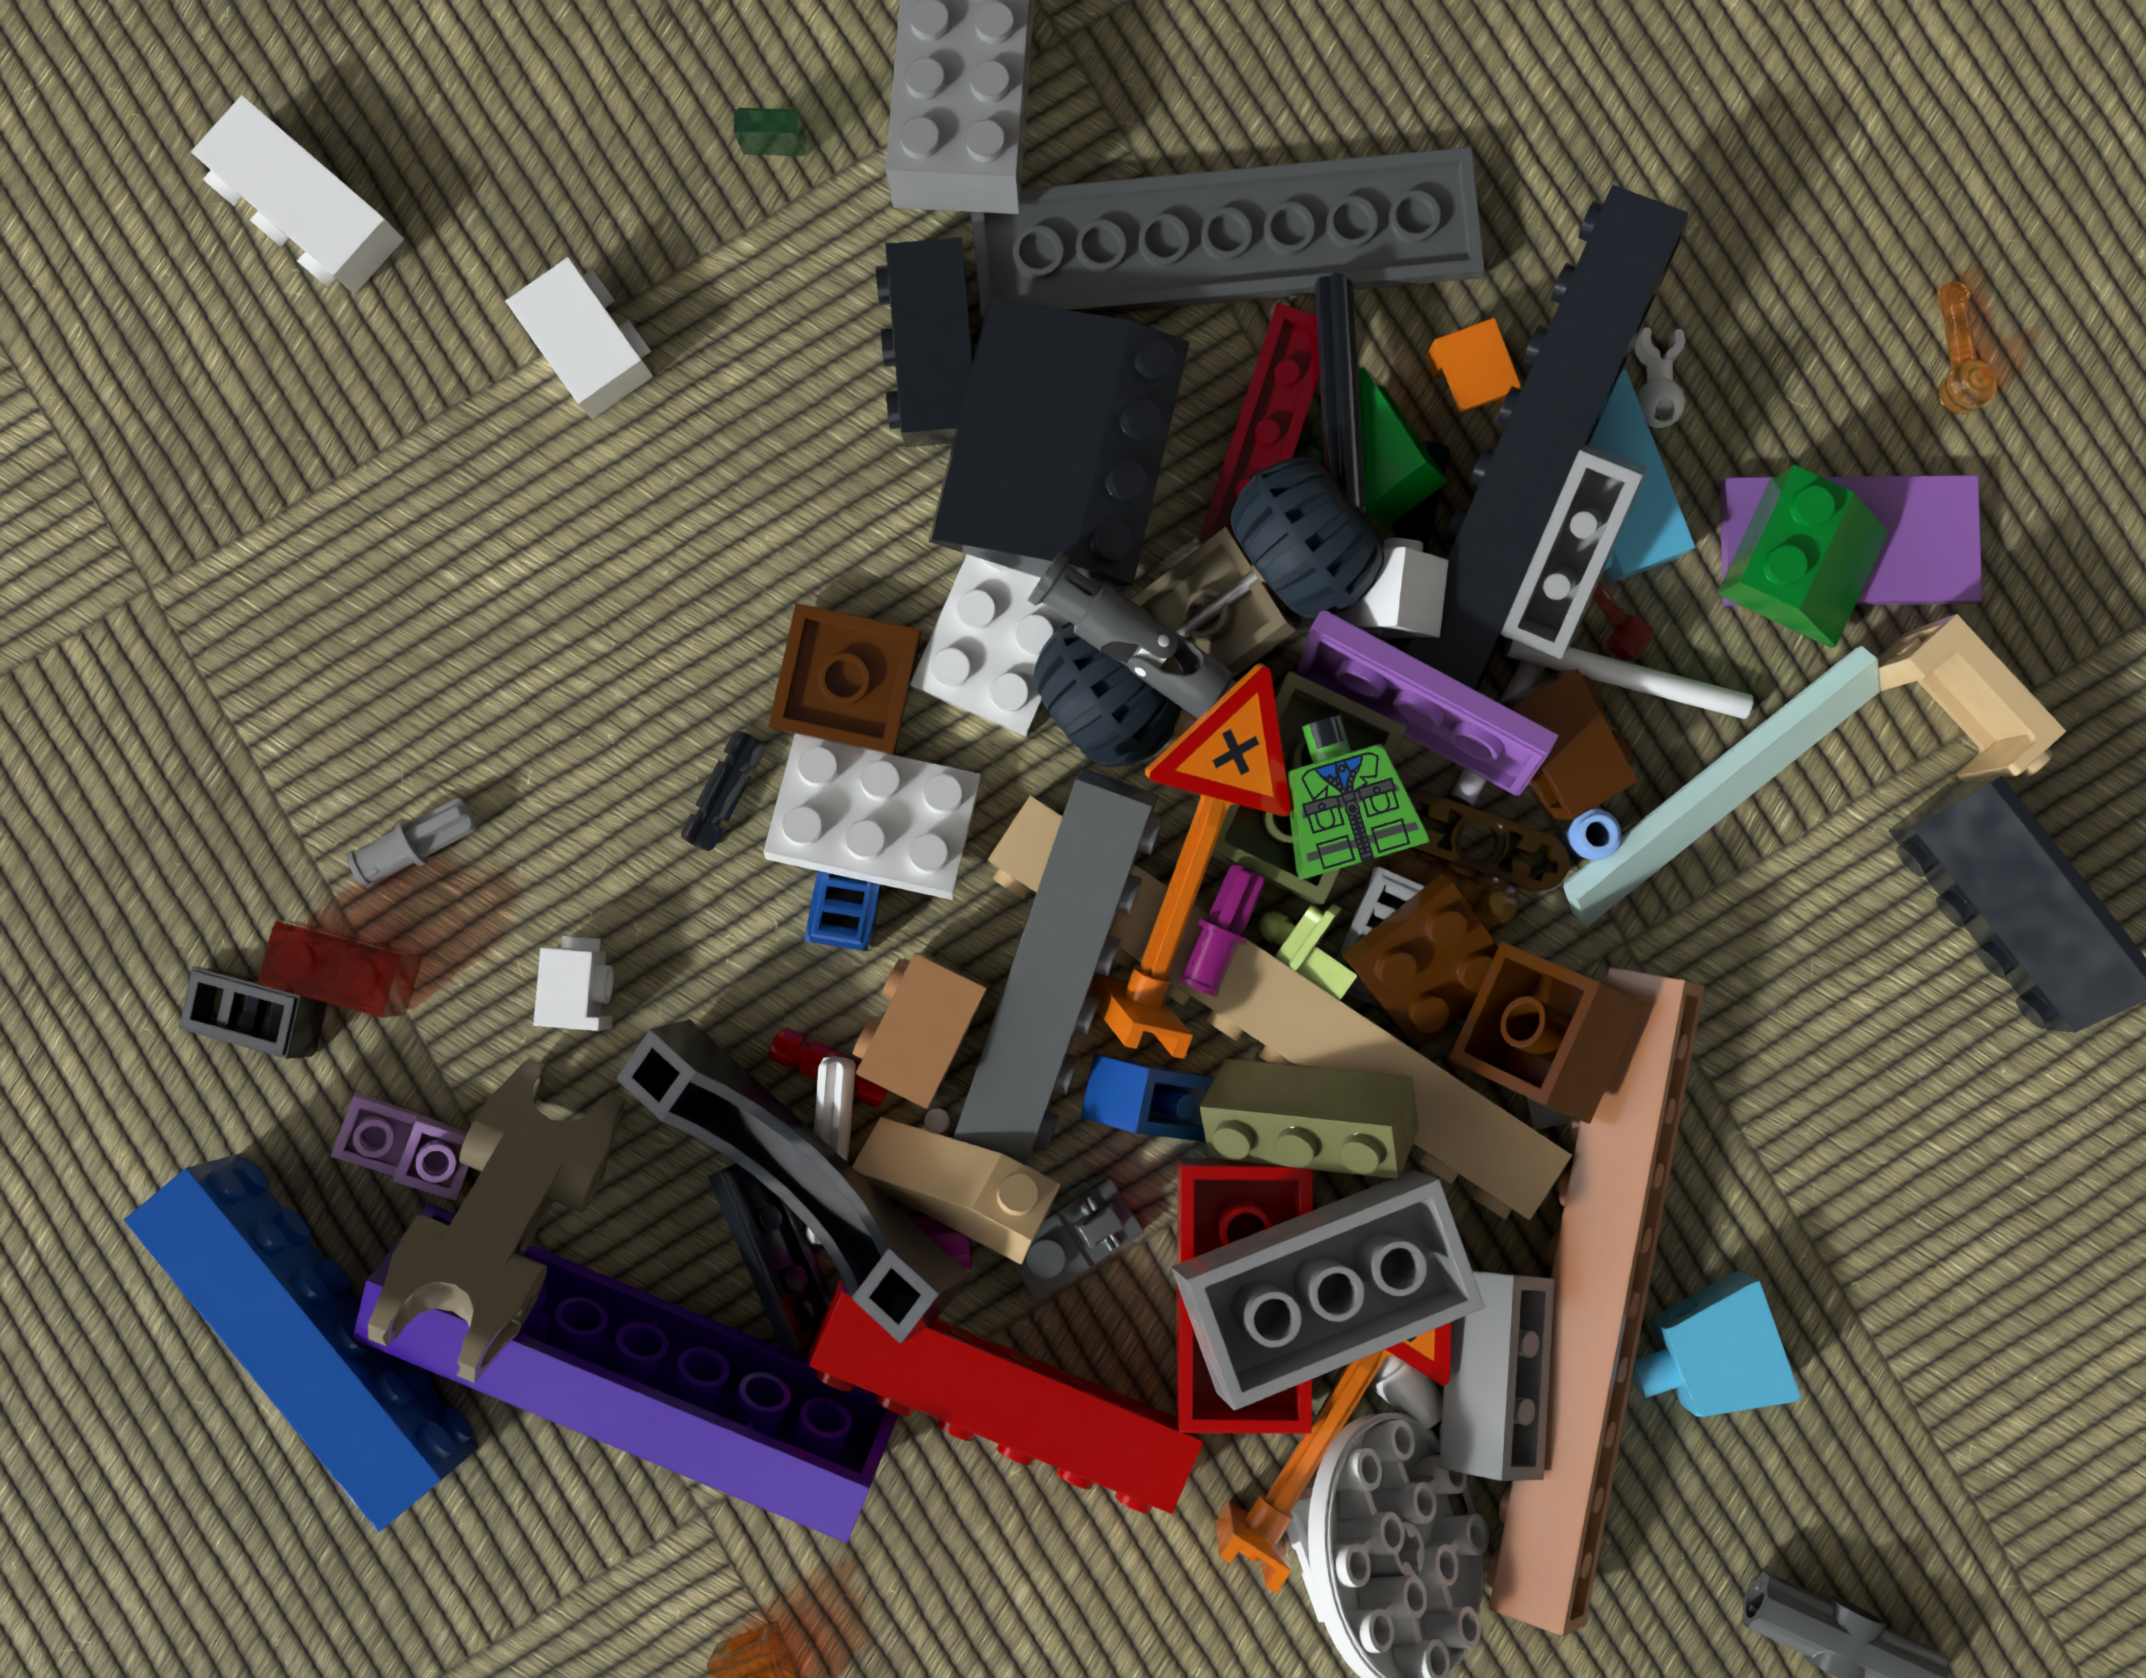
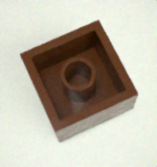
(1546, 1032)

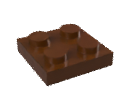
(845, 679)
(1425, 961)

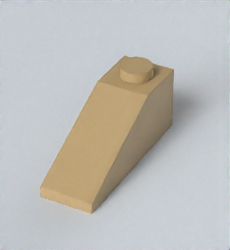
(959, 1185)

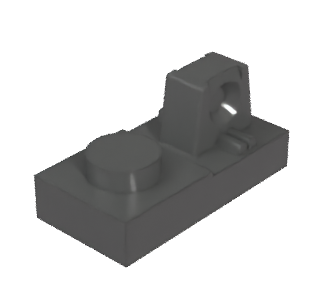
(1078, 1238)

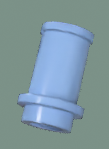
(1605, 832)

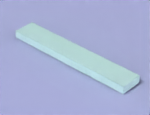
(1724, 785)

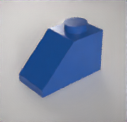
(1145, 1098)

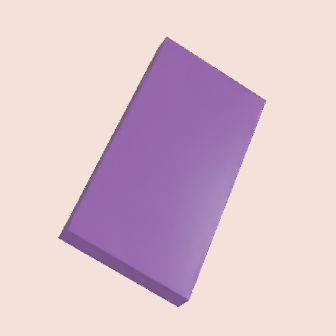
(1930, 543)
(1432, 705)

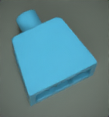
(1719, 1351)

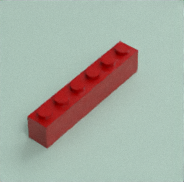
(1011, 1401)

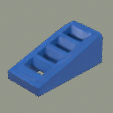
(837, 936)

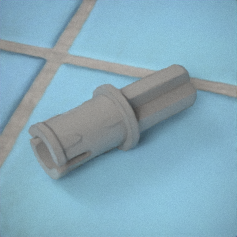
(411, 842)

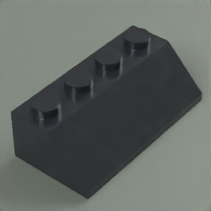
(2022, 905)

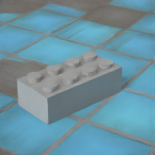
(960, 105)
(1327, 1288)

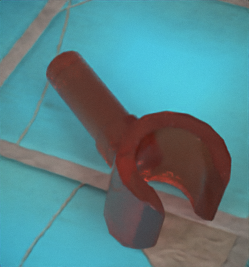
(1631, 632)

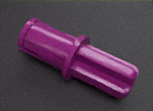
(1223, 929)

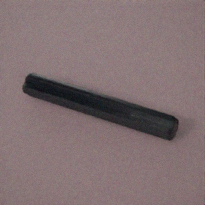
(1340, 386)

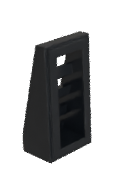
(292, 1022)

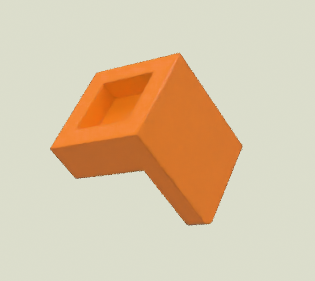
(1474, 365)

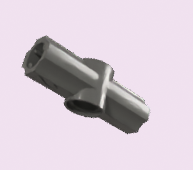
(1836, 1633)

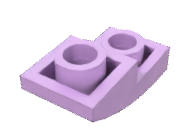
(402, 1144)

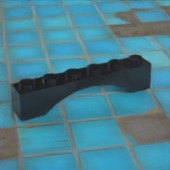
(879, 1251)

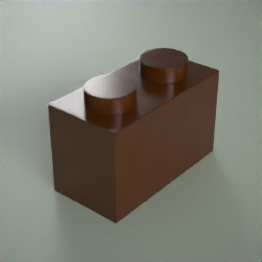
(1587, 758)

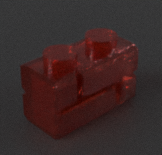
(340, 968)

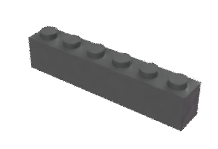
(1057, 964)

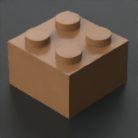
(921, 1028)

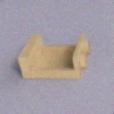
(1977, 694)

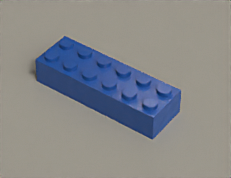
(293, 1330)

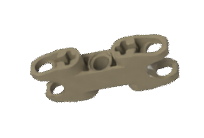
(479, 1258)

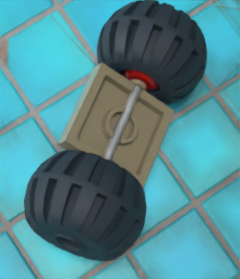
(1289, 535)

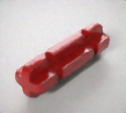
(791, 1049)

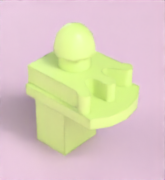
(1300, 948)

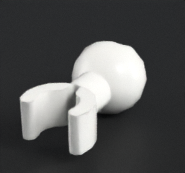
(1660, 393)

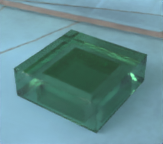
(769, 131)

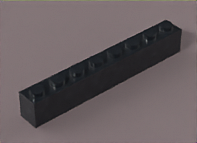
(1548, 423)

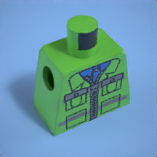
(1347, 804)

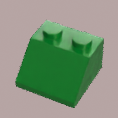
(1805, 555)

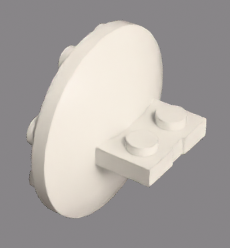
(1386, 1552)

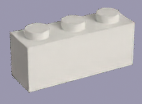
(295, 197)

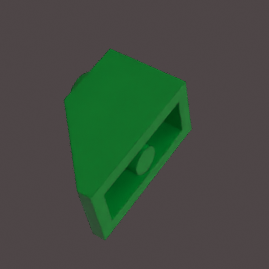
(1395, 459)

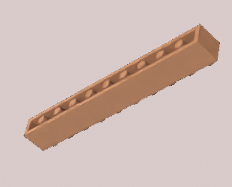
(1600, 1297)

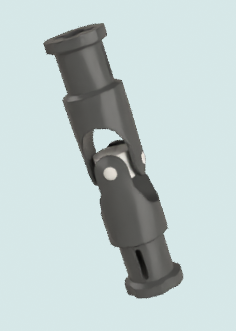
(1133, 637)

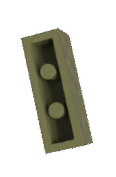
(1310, 1118)

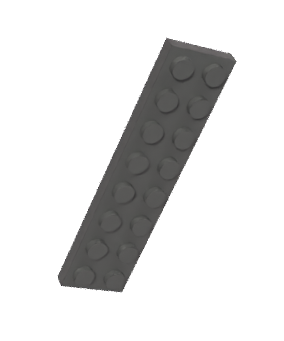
(1234, 234)

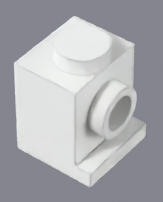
(573, 985)

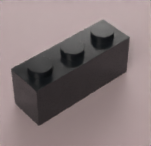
(927, 337)

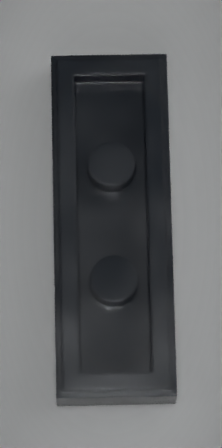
(775, 1256)

